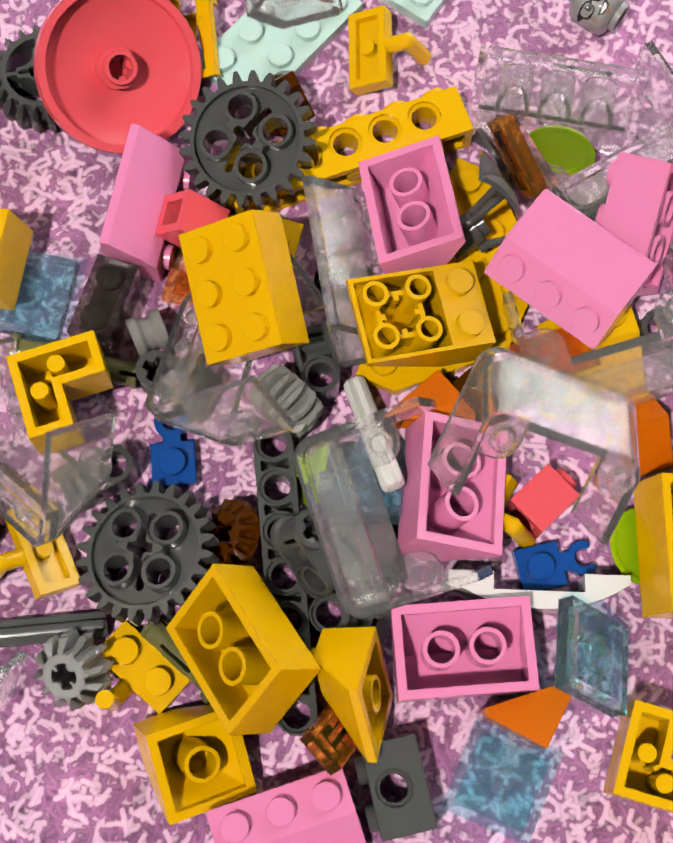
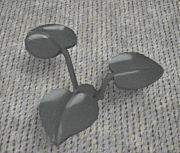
(496, 176)

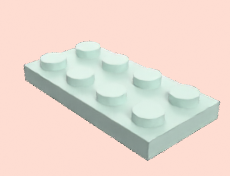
(269, 49)

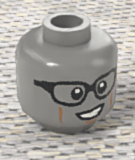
(598, 15)

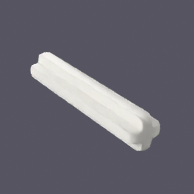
(362, 404)

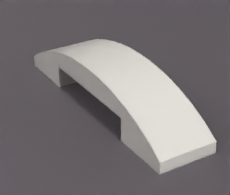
(591, 590)

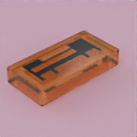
(517, 155)
(329, 741)

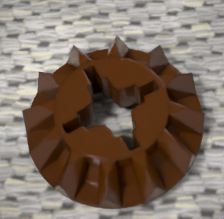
(243, 534)

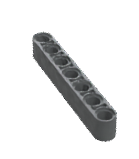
(268, 471)

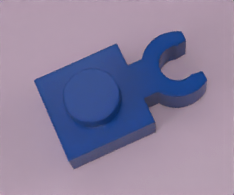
(173, 459)
(545, 568)

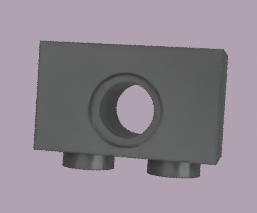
(415, 810)

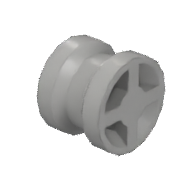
(148, 332)

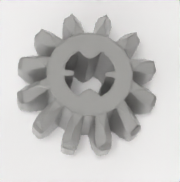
(293, 396)
(73, 669)

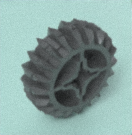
(17, 79)

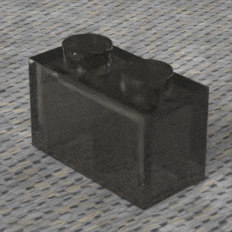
(107, 302)

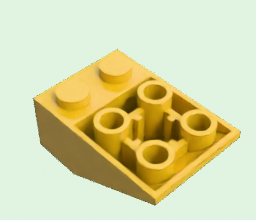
(421, 316)

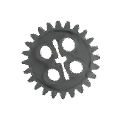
(217, 121)
(146, 553)

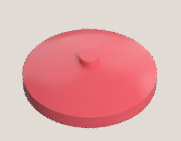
(116, 67)

